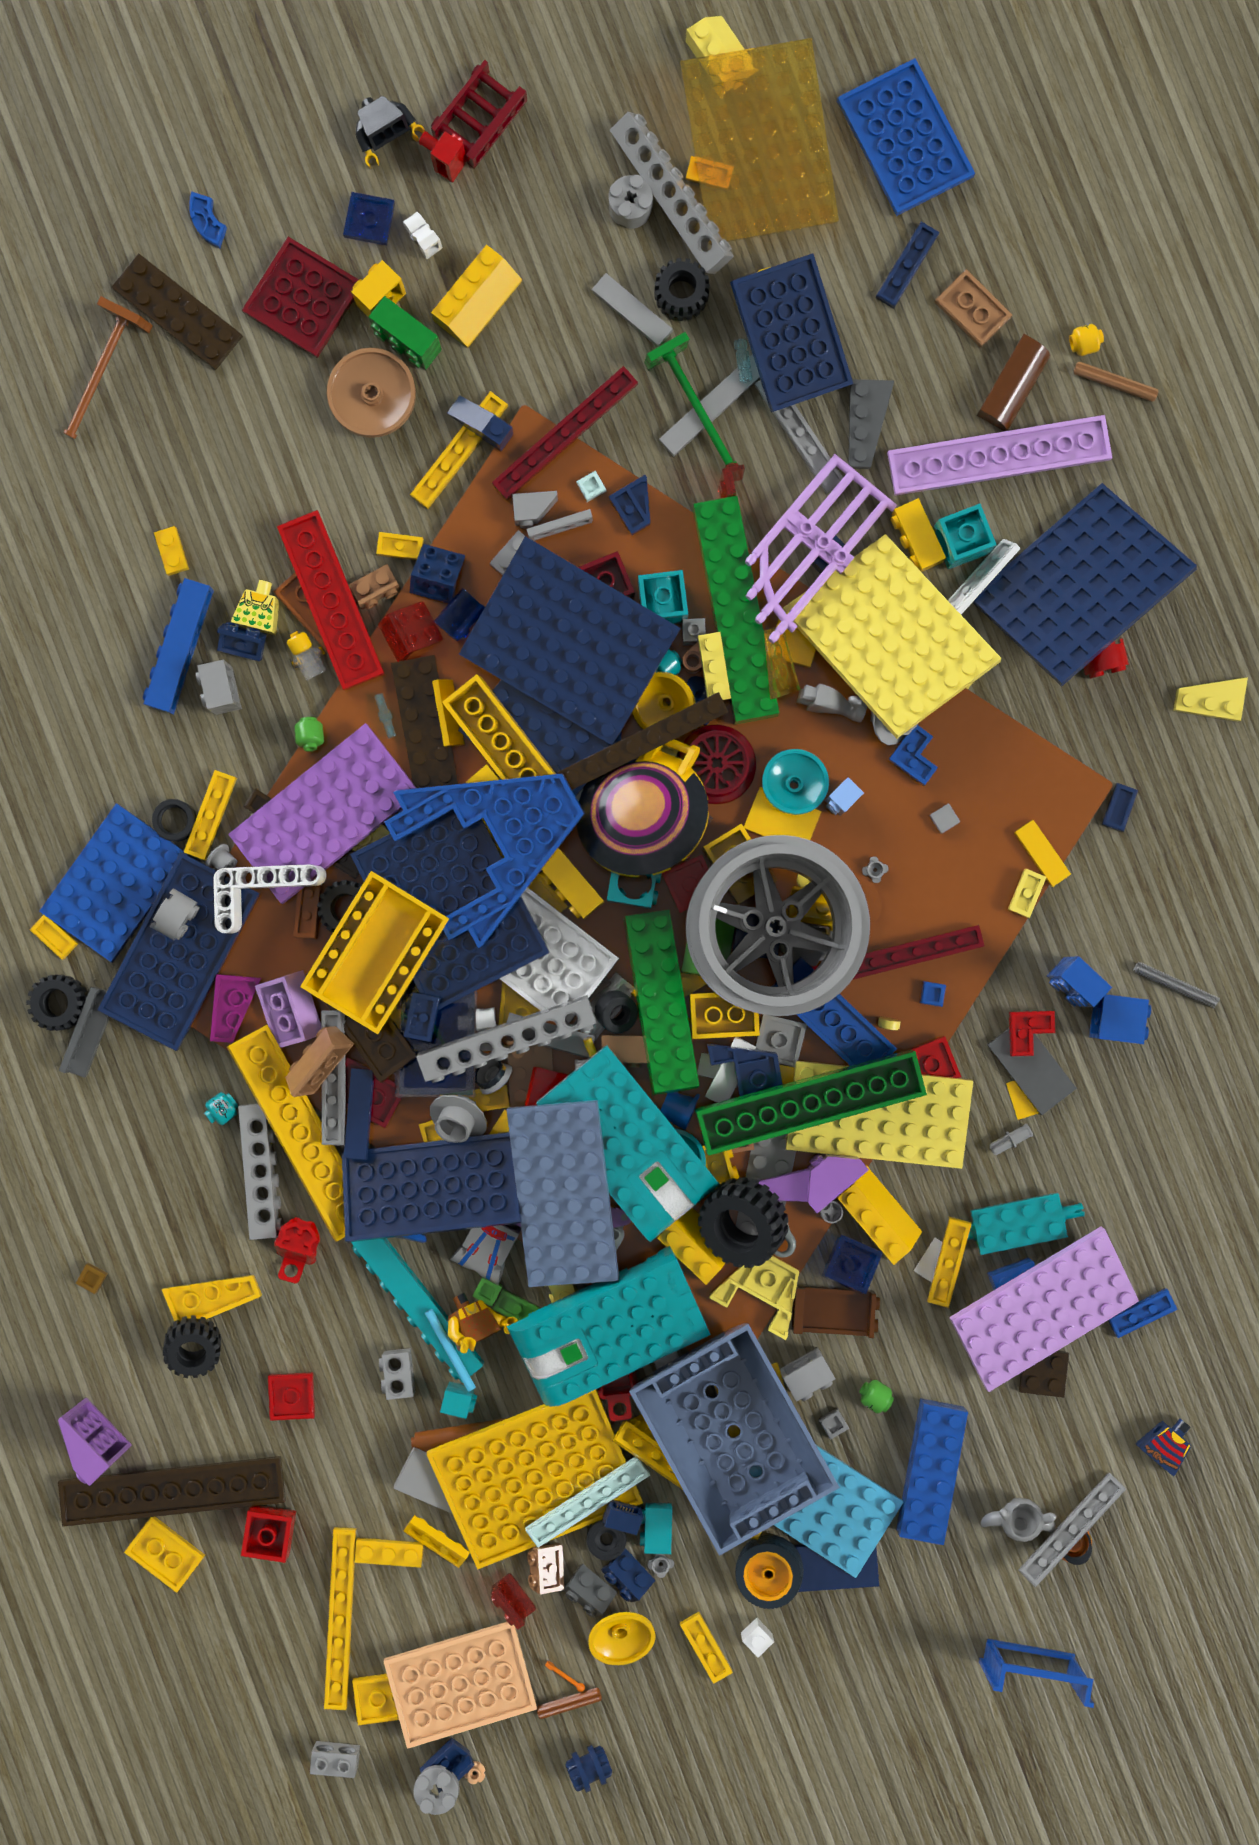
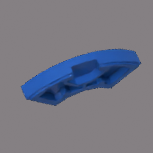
(204, 220)

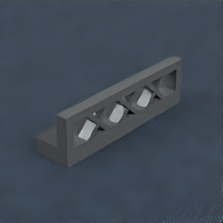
(86, 1035)

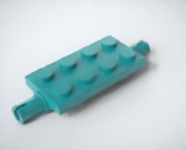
(1021, 1223)

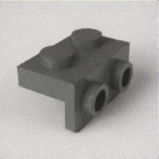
(589, 1591)

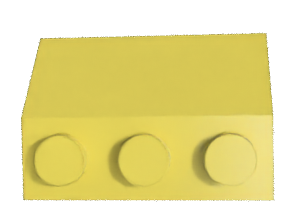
(711, 37)

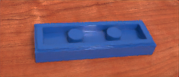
(1142, 1313)

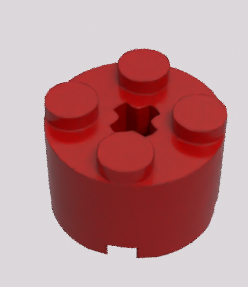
(1112, 658)

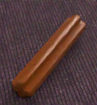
(569, 1703)

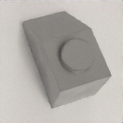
(532, 507)

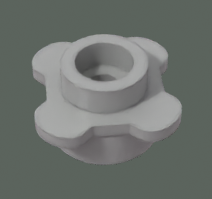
(881, 869)
(660, 1570)

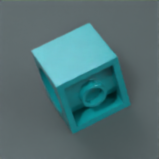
(964, 536)
(664, 595)
(618, 896)

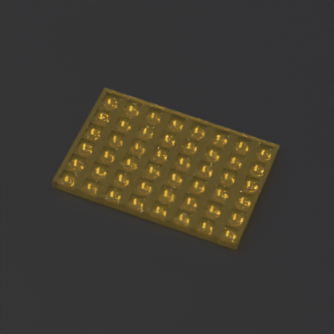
(760, 140)

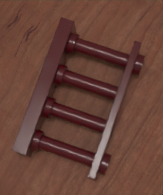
(501, 117)

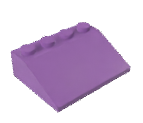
(91, 1441)

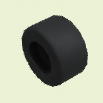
(624, 1020)

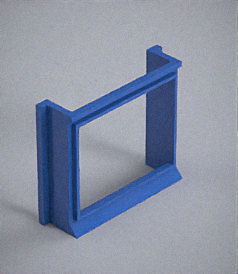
(995, 1668)

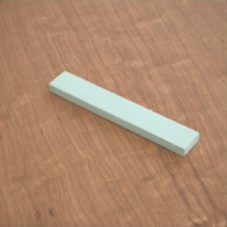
(587, 1501)

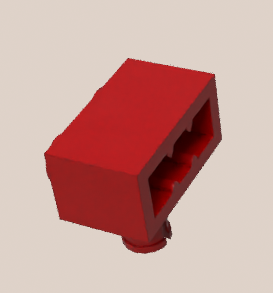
(446, 154)

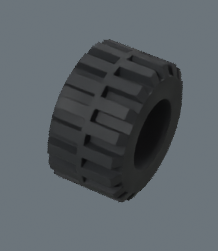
(685, 272)
(329, 900)
(40, 997)
(190, 1362)

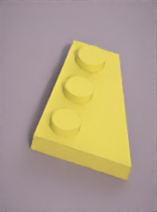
(1213, 700)

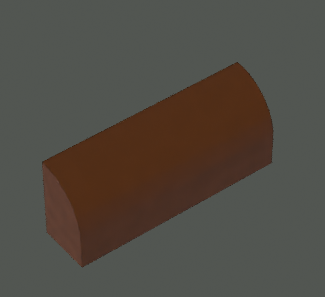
(1014, 383)

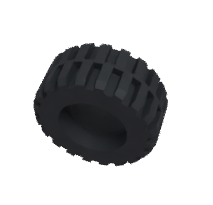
(728, 1240)

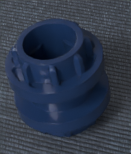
(588, 1768)

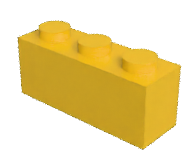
(918, 535)

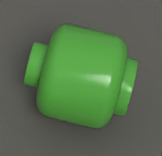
(309, 733)
(876, 1396)

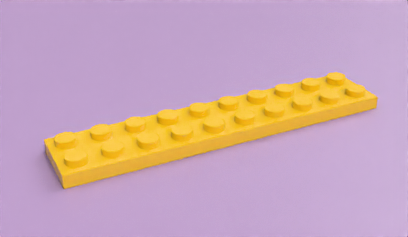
(293, 1124)

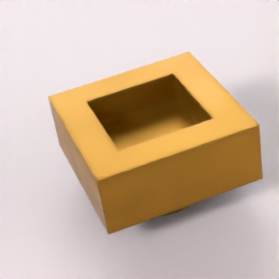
(91, 1278)

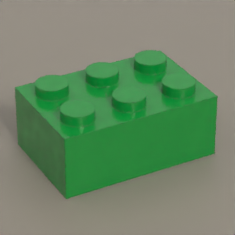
(404, 333)

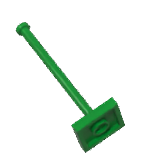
(667, 353)

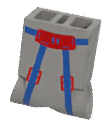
(487, 1250)

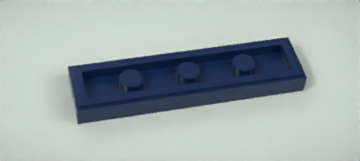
(907, 265)
(359, 1114)

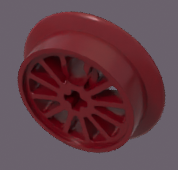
(742, 781)

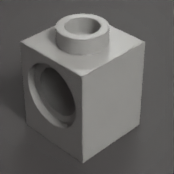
(691, 629)

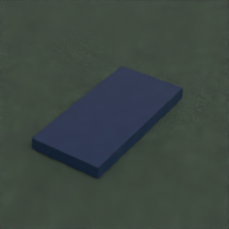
(824, 1575)

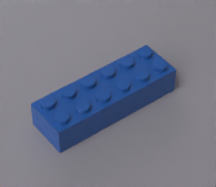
(932, 1471)

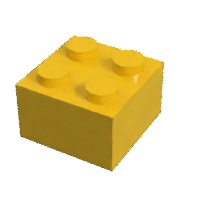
(378, 283)

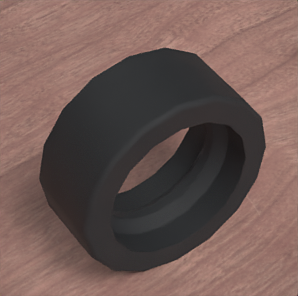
(157, 819)

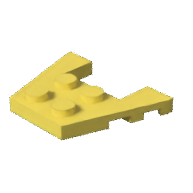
(771, 1282)

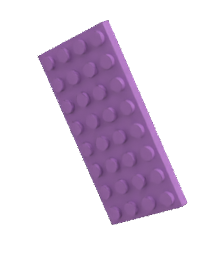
(325, 809)

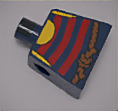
(1166, 1445)

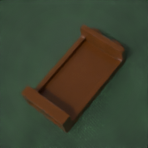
(834, 1311)

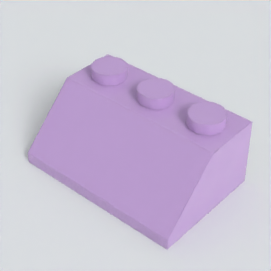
(289, 1009)

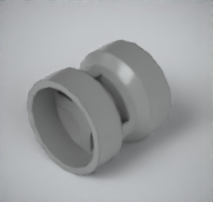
(833, 1213)

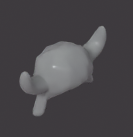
(1021, 1520)

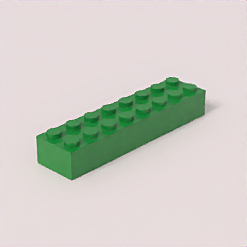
(661, 1002)

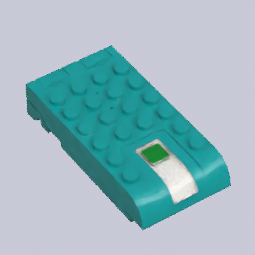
(646, 1159)
(609, 1329)

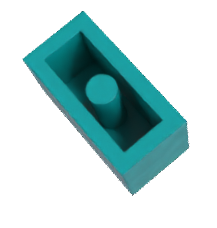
(458, 1400)
(658, 1528)

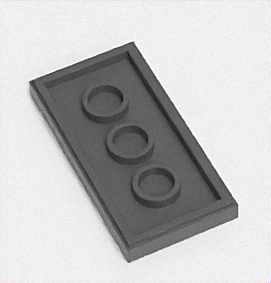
(1036, 1075)

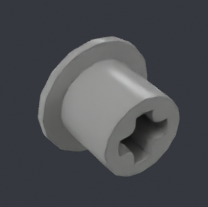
(221, 858)

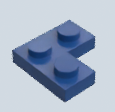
(909, 756)

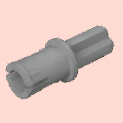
(1011, 1139)

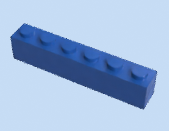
(178, 646)

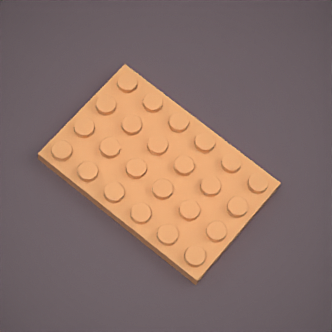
(460, 1684)

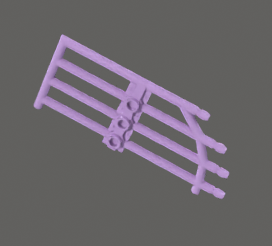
(814, 538)

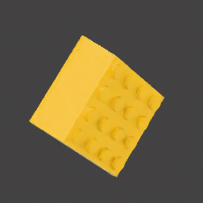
(374, 952)

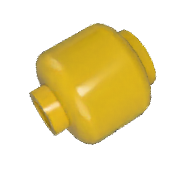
(1086, 340)

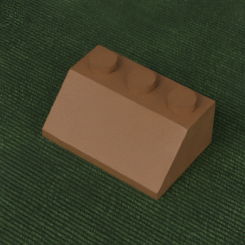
(318, 1061)

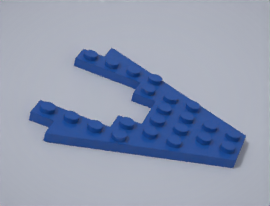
(525, 818)

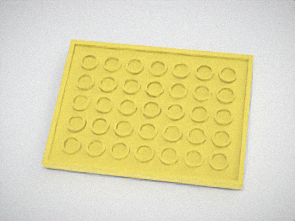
(893, 637)

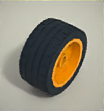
(766, 1588)

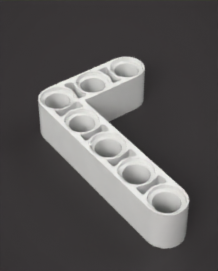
(259, 880)

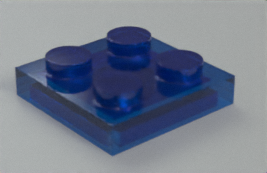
(369, 218)

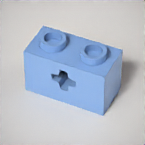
(843, 797)

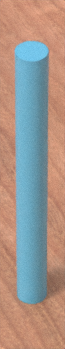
(451, 1352)

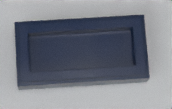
(1119, 807)

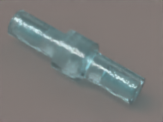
(385, 715)

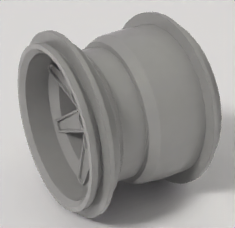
(827, 877)

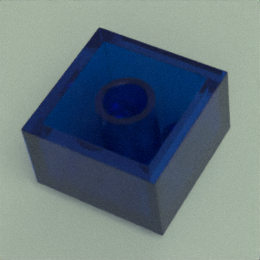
(852, 1264)

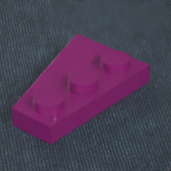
(230, 1005)

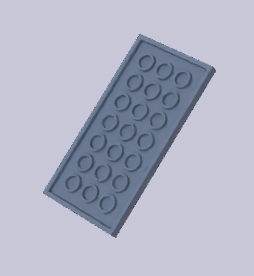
(563, 1193)

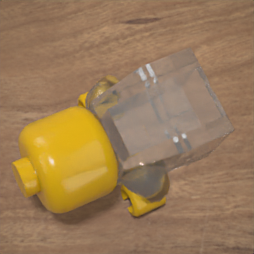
(306, 657)

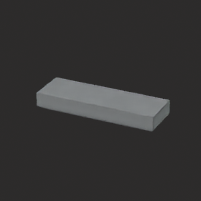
(560, 525)

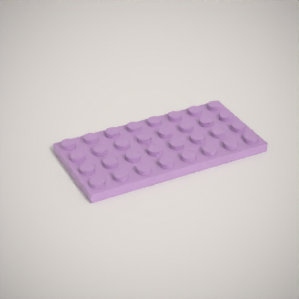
(1044, 1309)

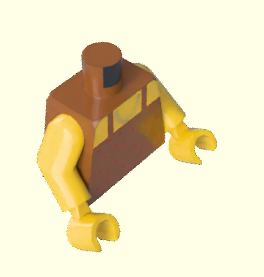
(474, 1323)

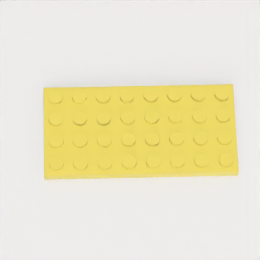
(912, 1131)

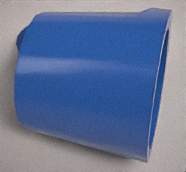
(679, 1108)

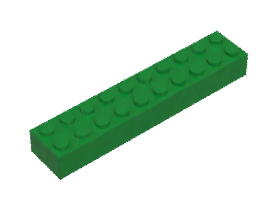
(728, 581)
(810, 1102)

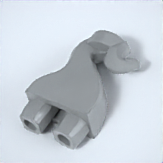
(828, 700)

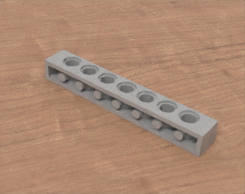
(625, 134)
(429, 1058)

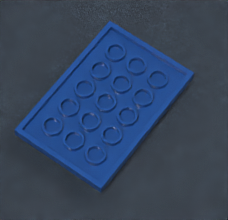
(905, 137)
(112, 883)

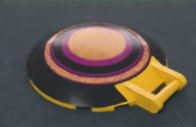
(645, 813)

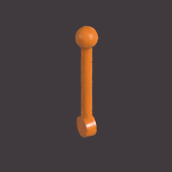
(579, 1686)

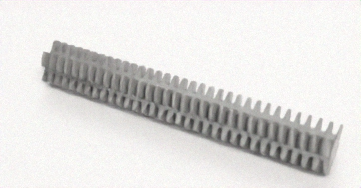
(1176, 984)

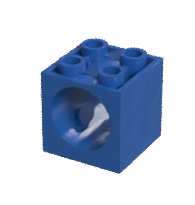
(1120, 1019)

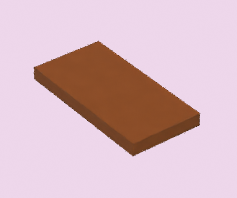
(294, 599)

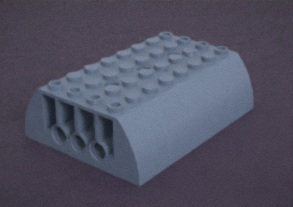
(717, 1466)

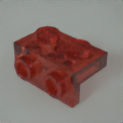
(731, 473)
(512, 1600)

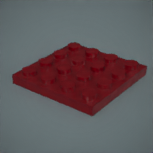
(301, 297)

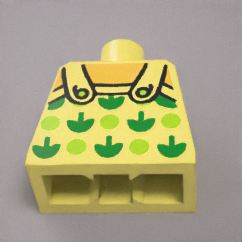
(258, 609)

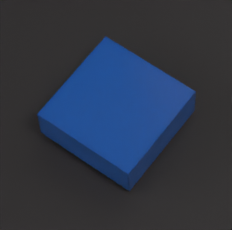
(932, 994)

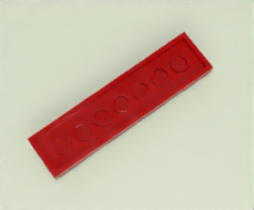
(330, 600)

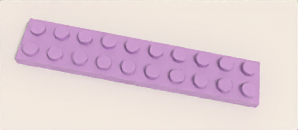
(999, 455)

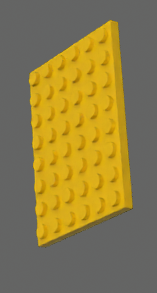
(524, 1469)

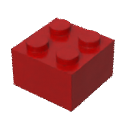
(268, 1533)

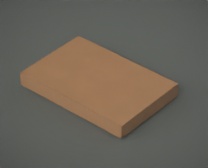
(973, 308)

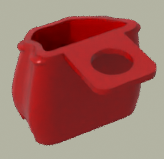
(297, 1245)
(617, 1392)

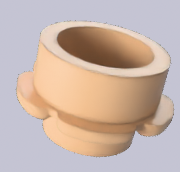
(479, 1777)

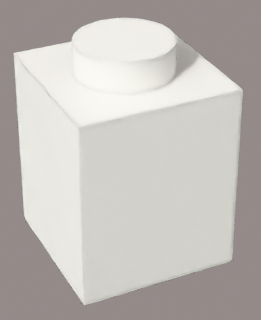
(757, 1637)

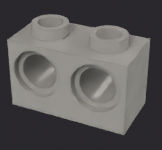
(403, 1374)
(335, 1759)

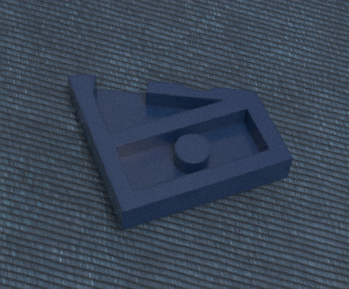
(633, 505)

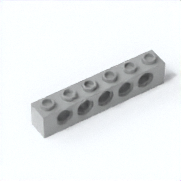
(253, 1181)

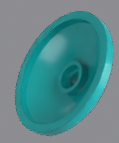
(799, 768)

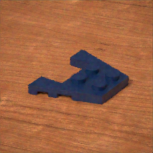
(753, 1068)

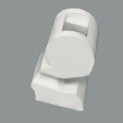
(421, 232)
(484, 1020)

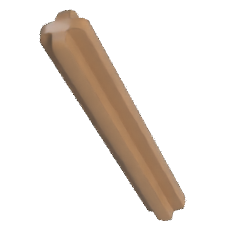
(1116, 381)

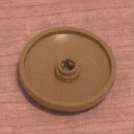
(371, 392)

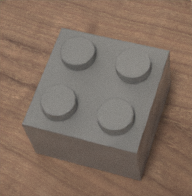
(218, 687)
(807, 1375)

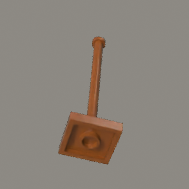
(123, 318)

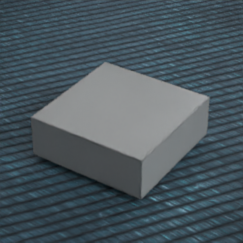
(944, 818)
(833, 1423)

